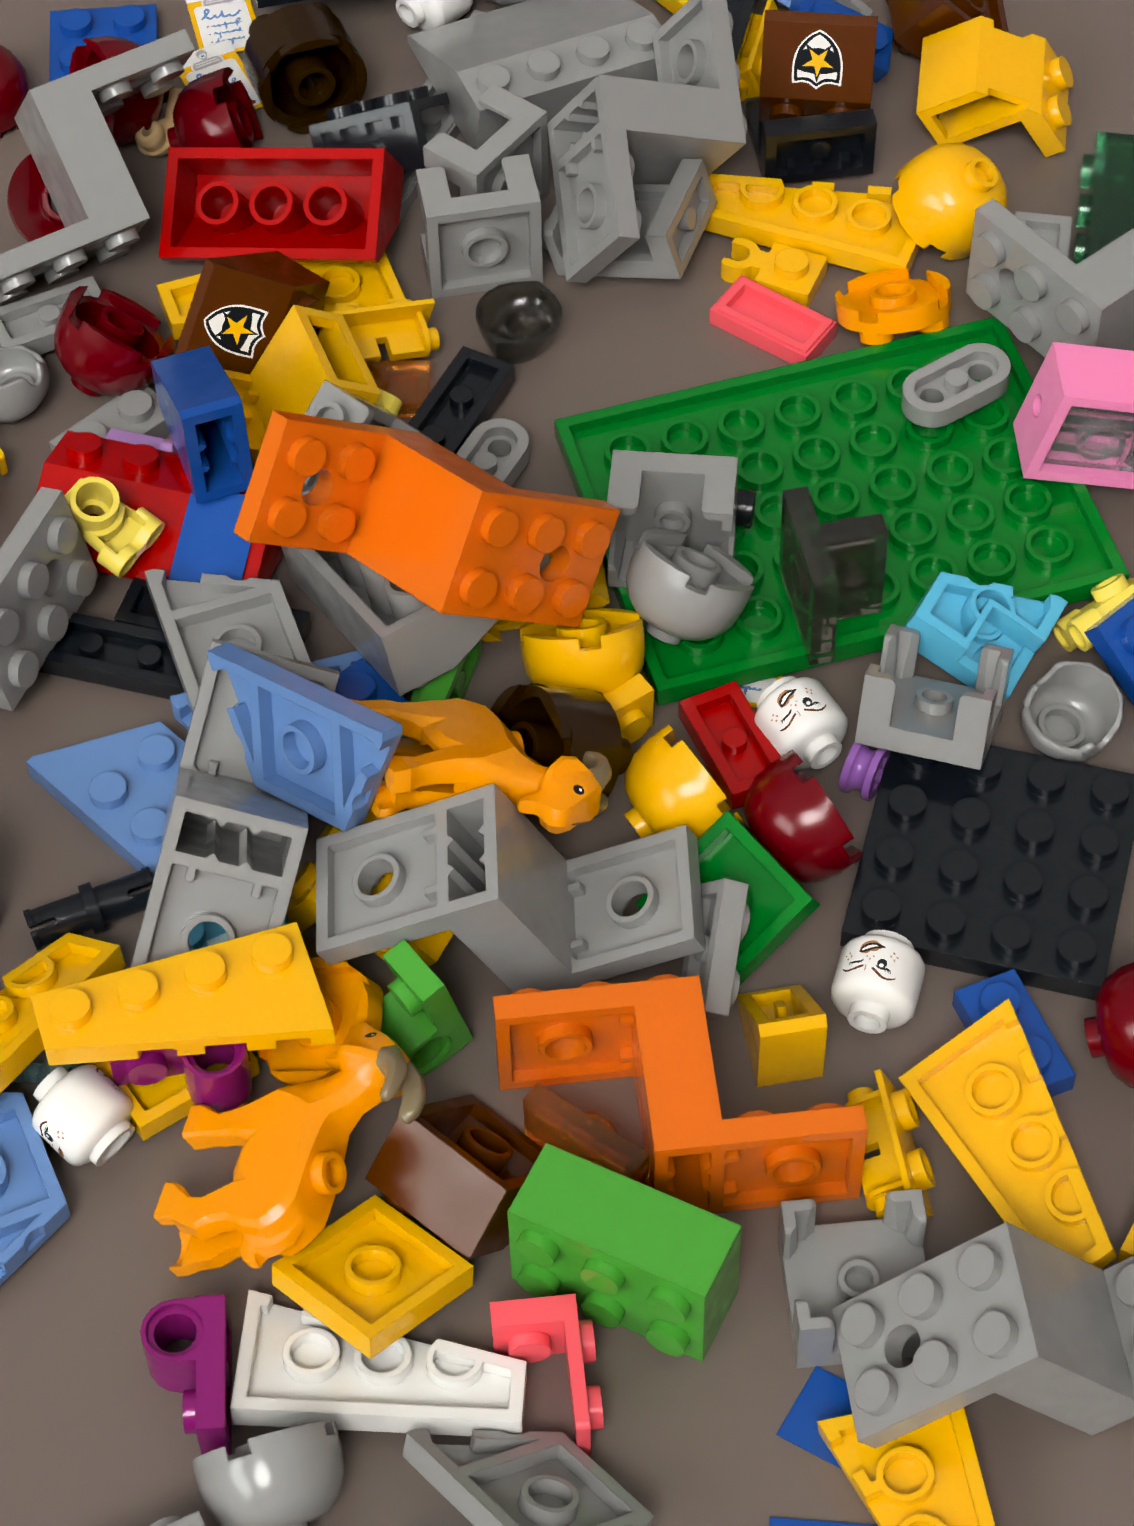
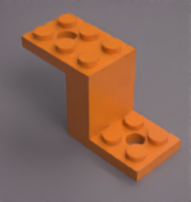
(426, 520)
(663, 1041)

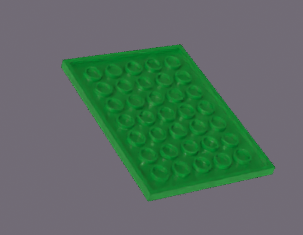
(839, 428)

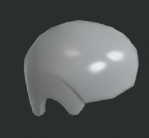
(22, 382)
(1072, 711)

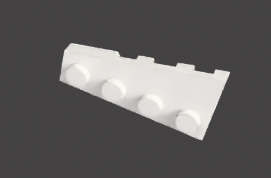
(305, 1373)

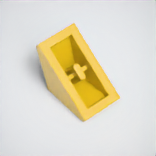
(783, 1034)

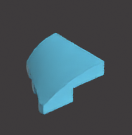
(963, 617)

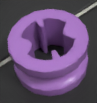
(863, 770)

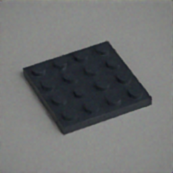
(999, 866)

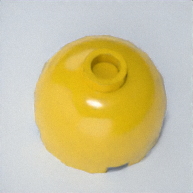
(941, 196)
(594, 656)
(671, 788)

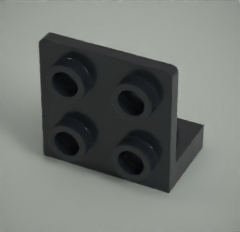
(381, 122)
(813, 144)

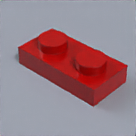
(727, 739)

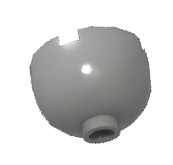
(683, 589)
(274, 1478)

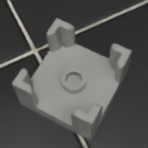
(482, 169)
(480, 237)
(670, 493)
(927, 714)
(840, 1261)

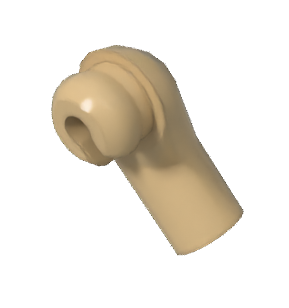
(155, 140)

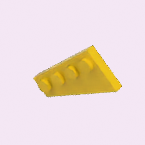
(846, 227)
(216, 995)

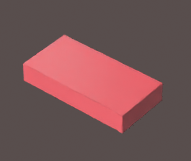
(772, 322)

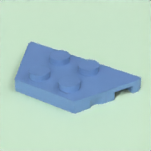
(307, 739)
(117, 787)
(29, 1190)

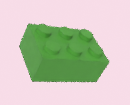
(624, 1252)

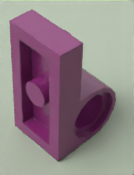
(217, 1089)
(199, 1371)

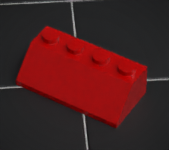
(285, 200)
(145, 480)

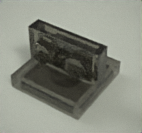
(829, 570)

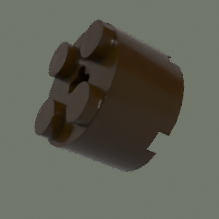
(303, 65)
(564, 723)

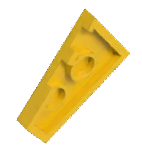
(917, 1478)

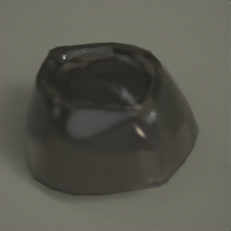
(518, 320)

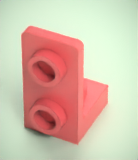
(547, 1326)

